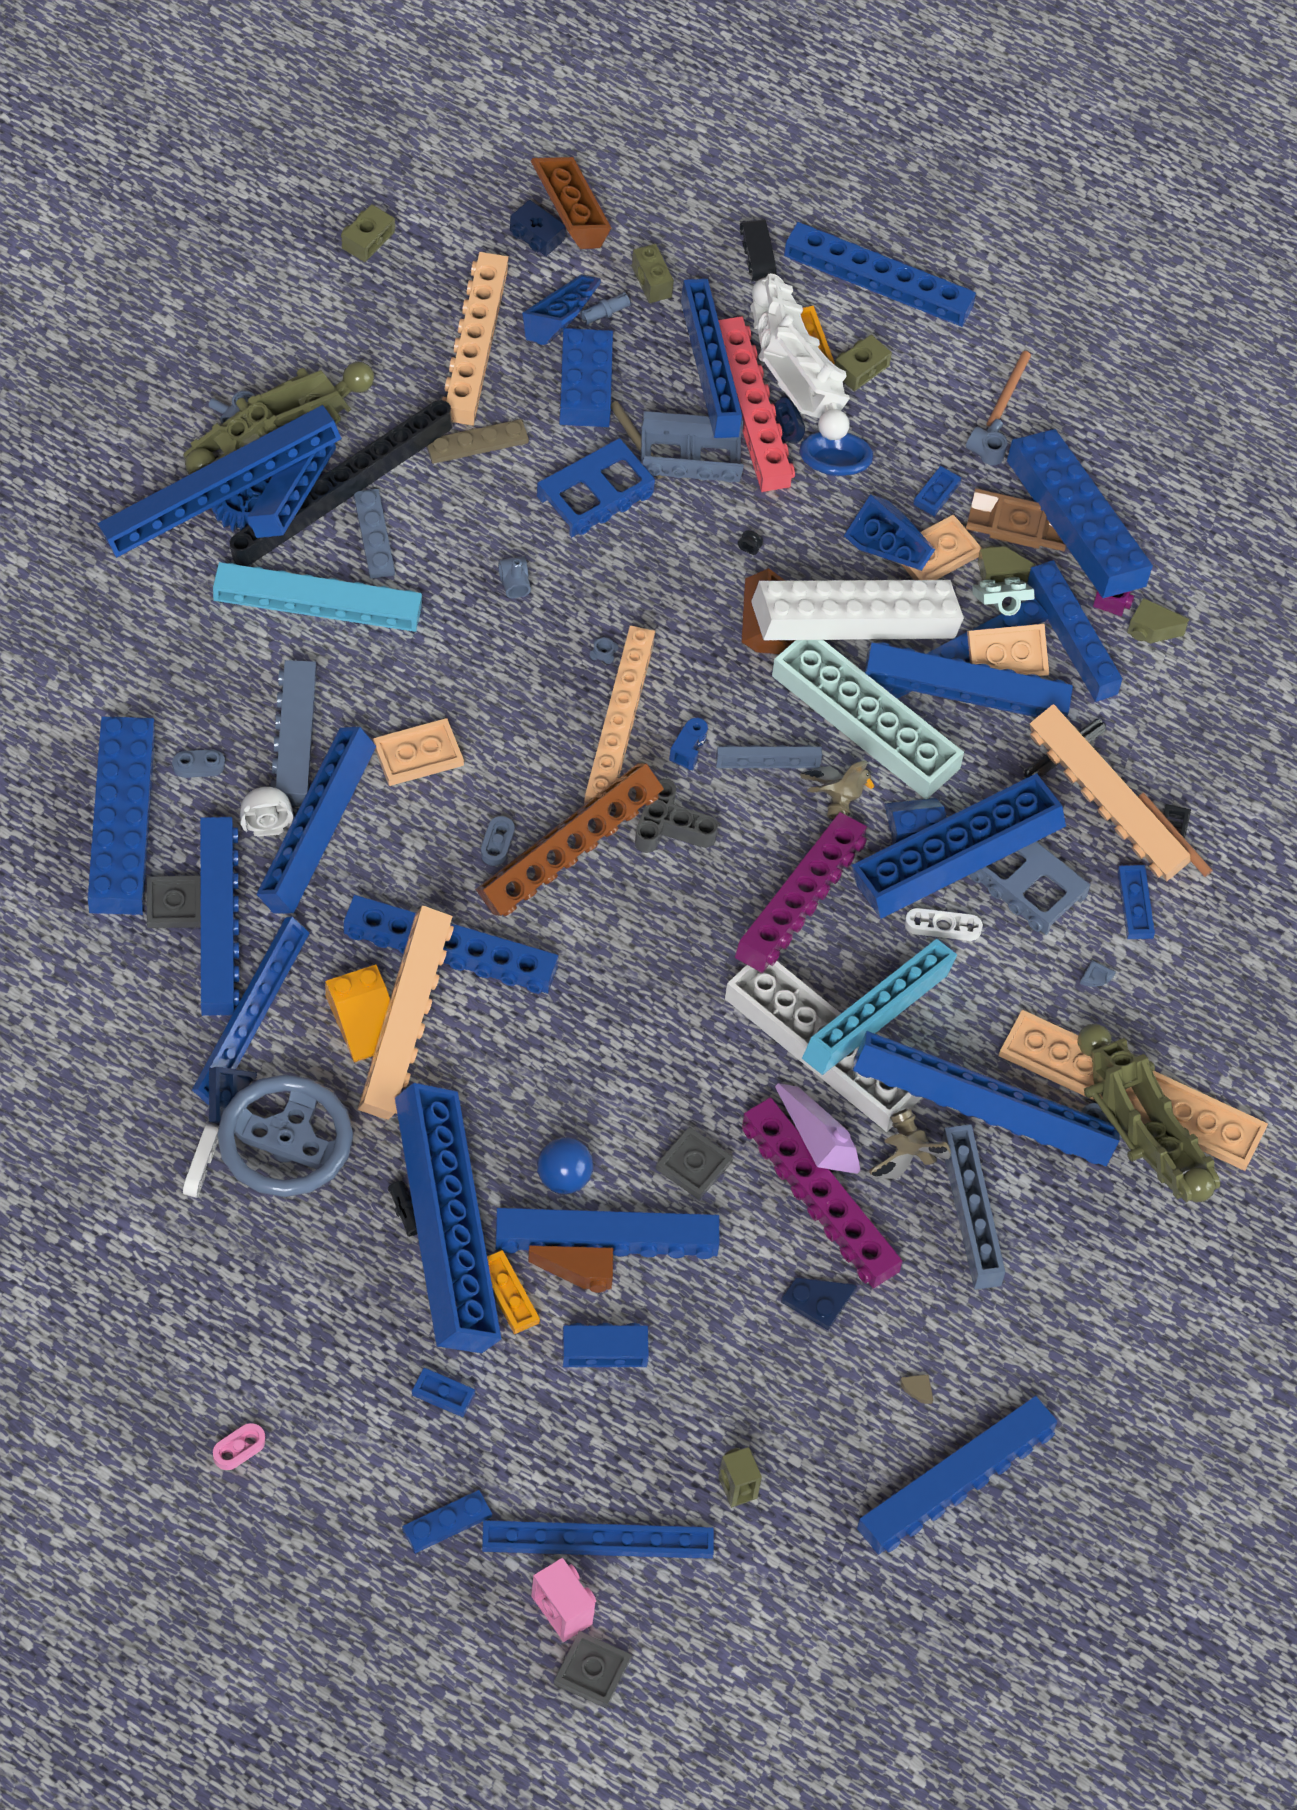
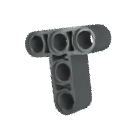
(666, 825)

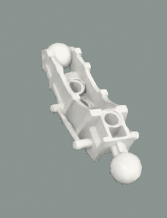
(796, 360)

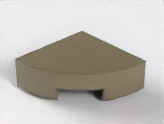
(918, 1388)

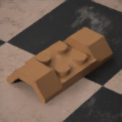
(1012, 520)

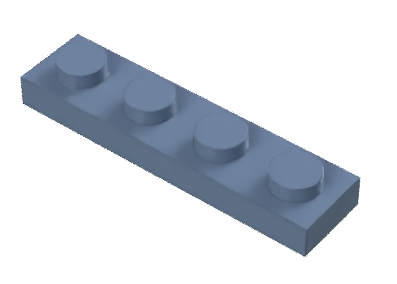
(374, 533)
(768, 757)

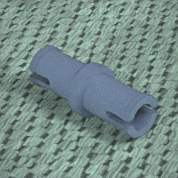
(605, 308)

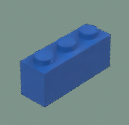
(605, 1345)

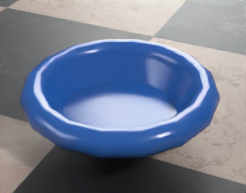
(836, 457)

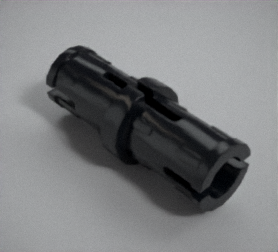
(404, 1206)

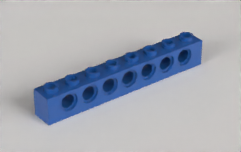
(880, 274)
(465, 940)

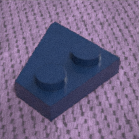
(223, 1086)
(818, 1299)

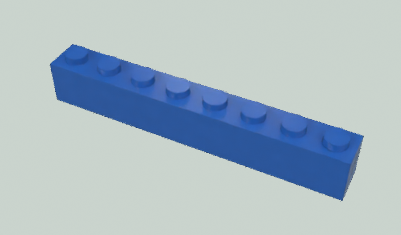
(711, 358)
(965, 681)
(316, 820)
(217, 916)
(622, 1231)
(957, 1475)

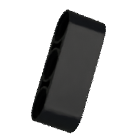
(758, 248)

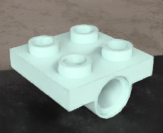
(993, 593)

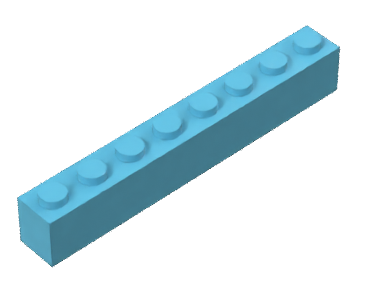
(317, 596)
(879, 1006)

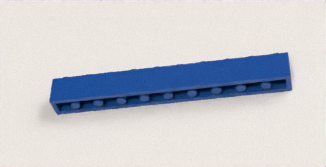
(219, 481)
(986, 1099)

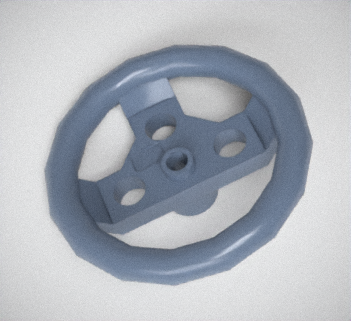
(285, 1138)

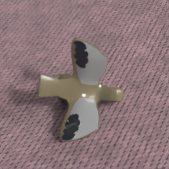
(841, 788)
(909, 1143)

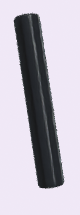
(1045, 764)

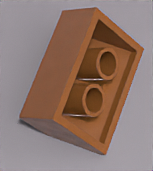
(750, 629)

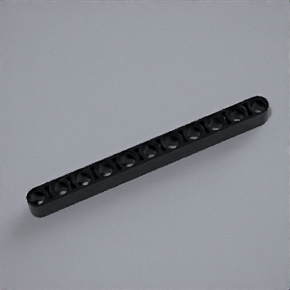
(352, 477)

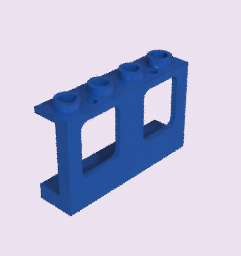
(589, 472)

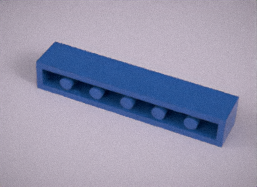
(286, 494)
(1075, 631)

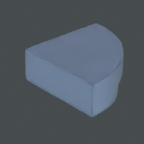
(1097, 974)

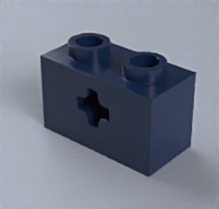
(537, 228)

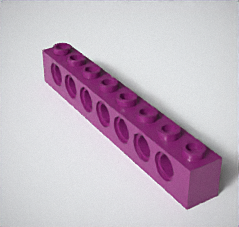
(801, 893)
(769, 1117)

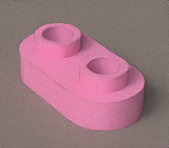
(238, 1447)

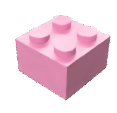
(563, 1599)

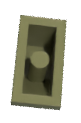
(1002, 563)
(1156, 623)

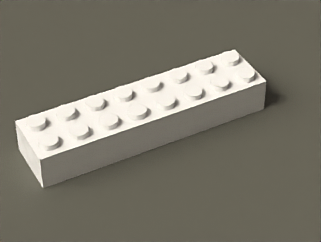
(857, 609)
(795, 1013)

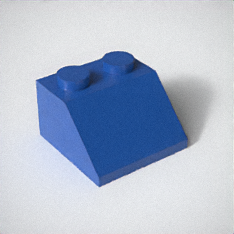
(912, 816)

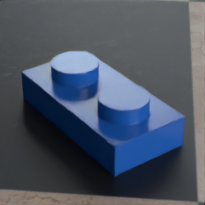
(937, 491)
(443, 1392)

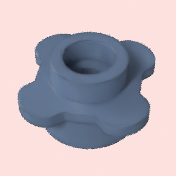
(604, 644)

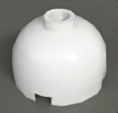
(266, 811)

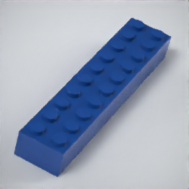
(447, 1219)

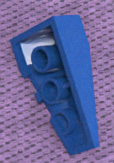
(557, 311)
(888, 534)

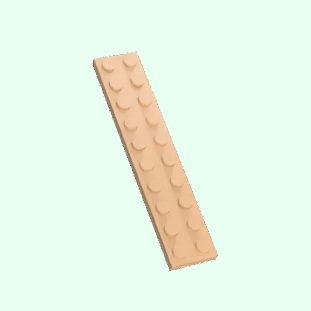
(1056, 1056)

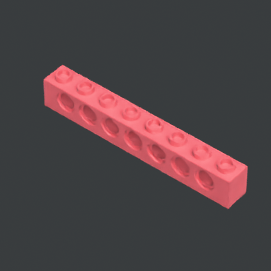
(758, 415)

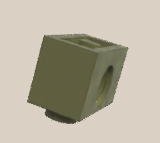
(367, 232)
(652, 273)
(863, 361)
(739, 1476)

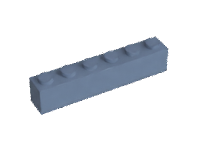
(295, 729)
(973, 1208)

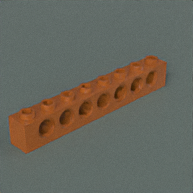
(494, 889)

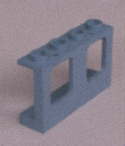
(691, 435)
(1038, 864)

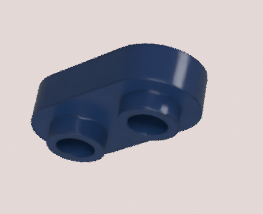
(790, 421)

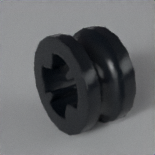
(750, 542)

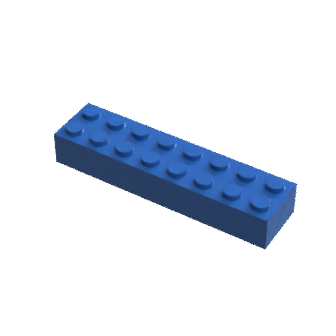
(1079, 513)
(121, 816)
(958, 845)

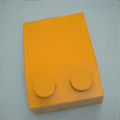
(359, 1006)

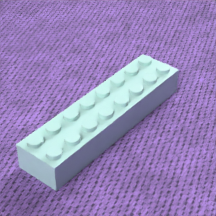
(868, 715)

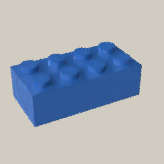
(586, 377)

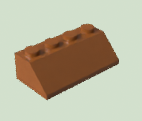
(573, 200)

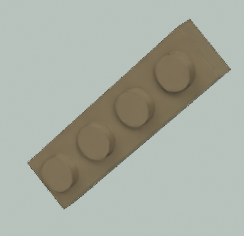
(478, 441)

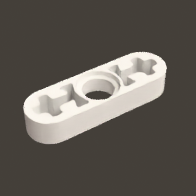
(951, 917)
(202, 1156)

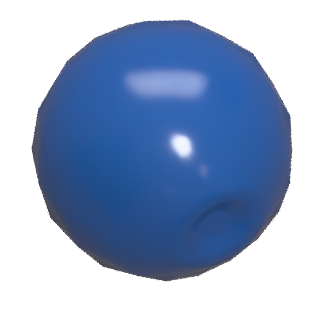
(565, 1165)

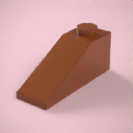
(582, 1266)

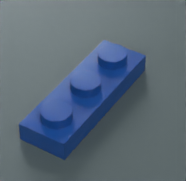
(1136, 902)
(447, 1521)

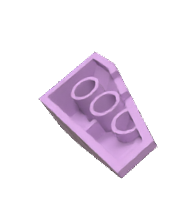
(822, 1134)

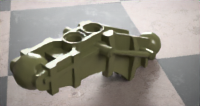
(276, 408)
(1160, 1142)

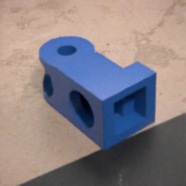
(685, 747)

